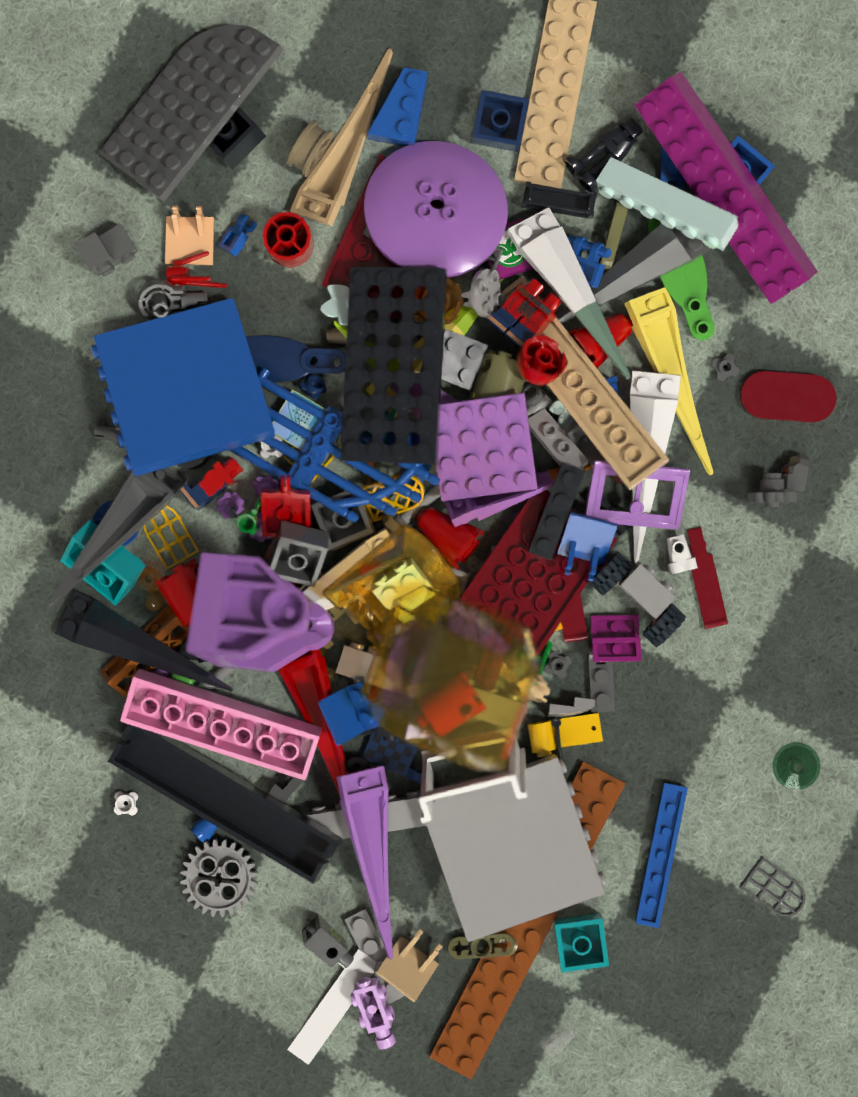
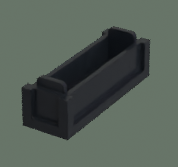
(559, 201)

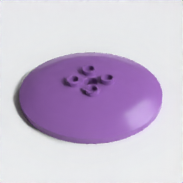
(424, 237)

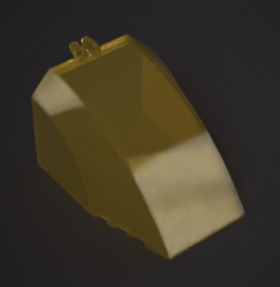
(451, 677)

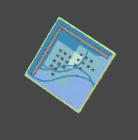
(298, 416)

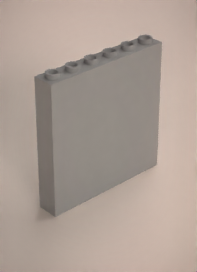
(514, 855)

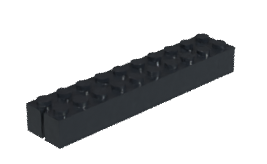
(226, 801)

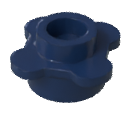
(313, 386)

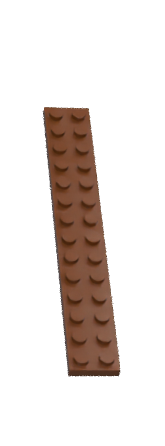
(499, 978)

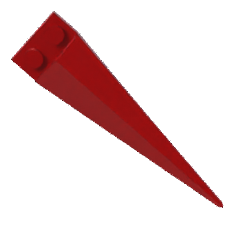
(308, 684)

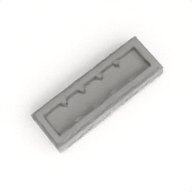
(555, 440)

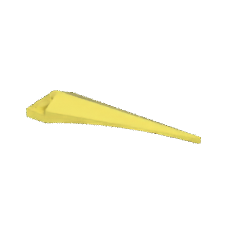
(659, 337)

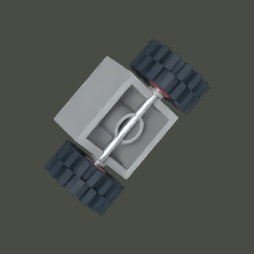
(645, 591)

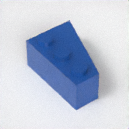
(402, 110)

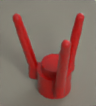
(181, 276)

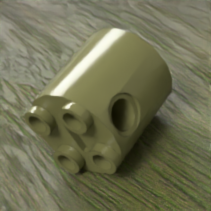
(497, 376)

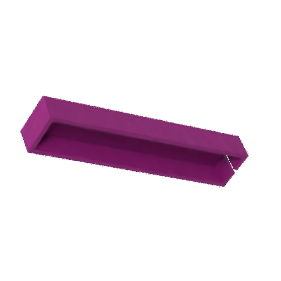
(724, 181)

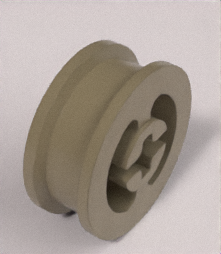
(310, 148)

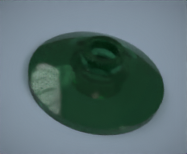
(787, 758)

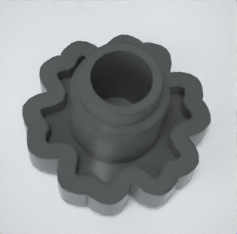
(772, 491)

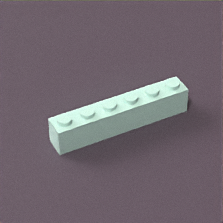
(667, 204)

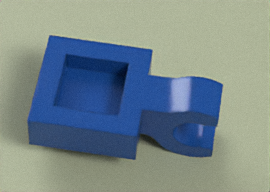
(235, 238)

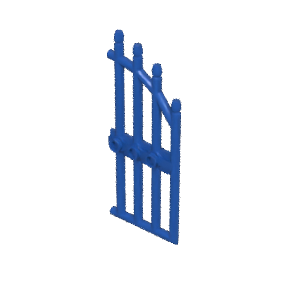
(318, 446)

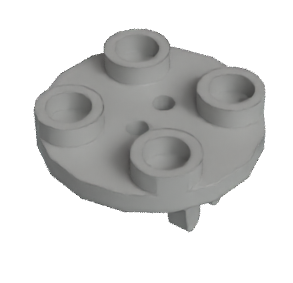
(485, 293)

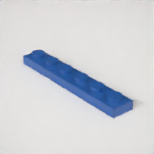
(661, 855)

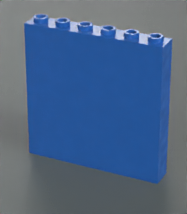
(182, 387)

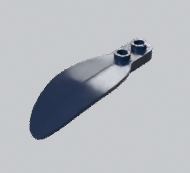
(292, 359)

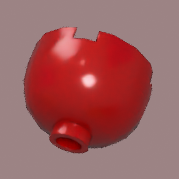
(540, 360)

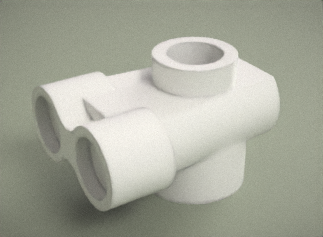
(679, 561)

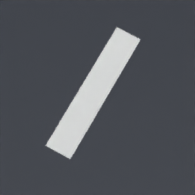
(331, 1008)

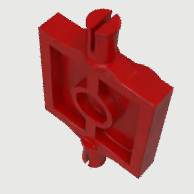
(286, 506)

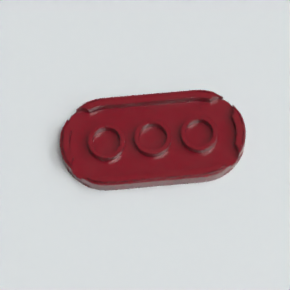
(788, 396)

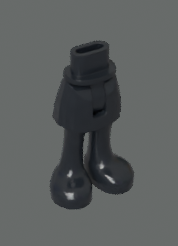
(614, 141)

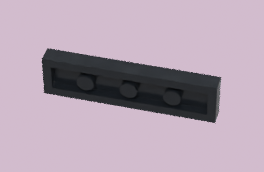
(556, 510)

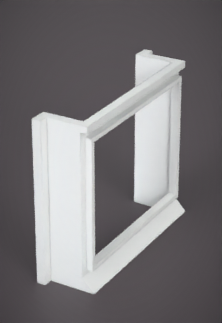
(515, 773)

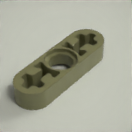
(614, 233)
(467, 954)

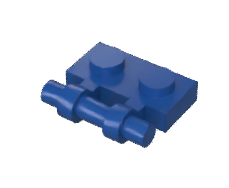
(590, 267)

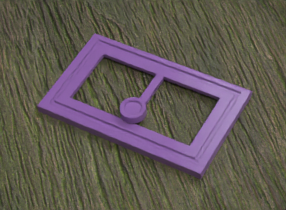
(635, 516)

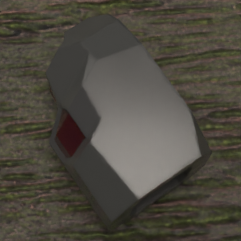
(795, 473)

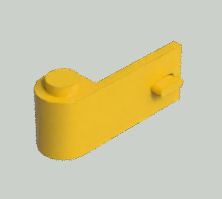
(573, 731)

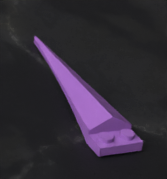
(366, 815)

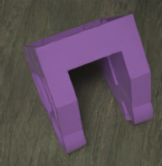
(252, 616)

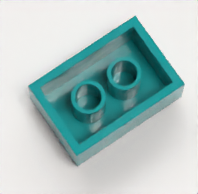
(115, 575)

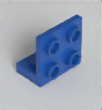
(347, 713)

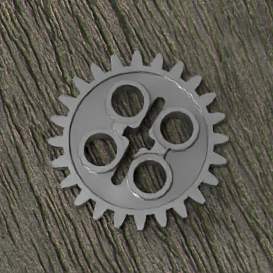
(216, 899)

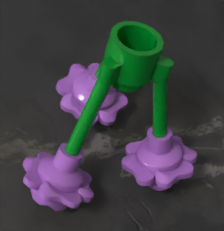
(247, 521)

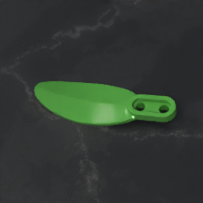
(686, 286)

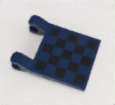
(393, 755)

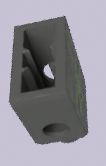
(326, 943)

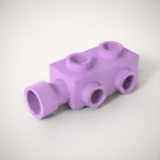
(368, 1004)

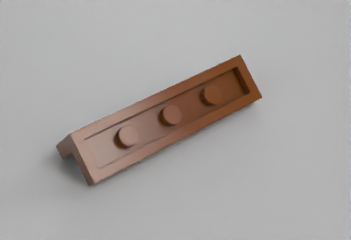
(159, 628)

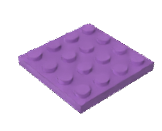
(485, 447)

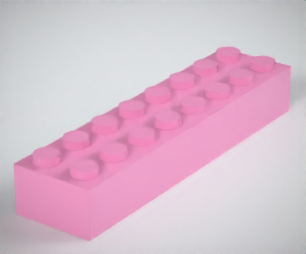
(221, 724)

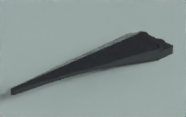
(102, 629)

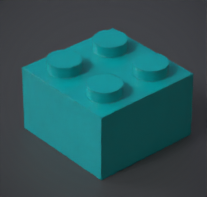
(581, 942)

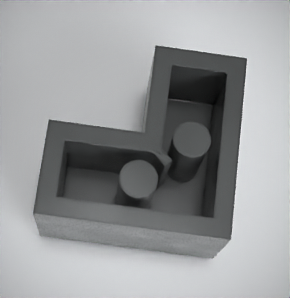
(107, 250)

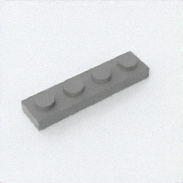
(371, 944)

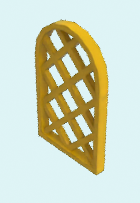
(394, 503)

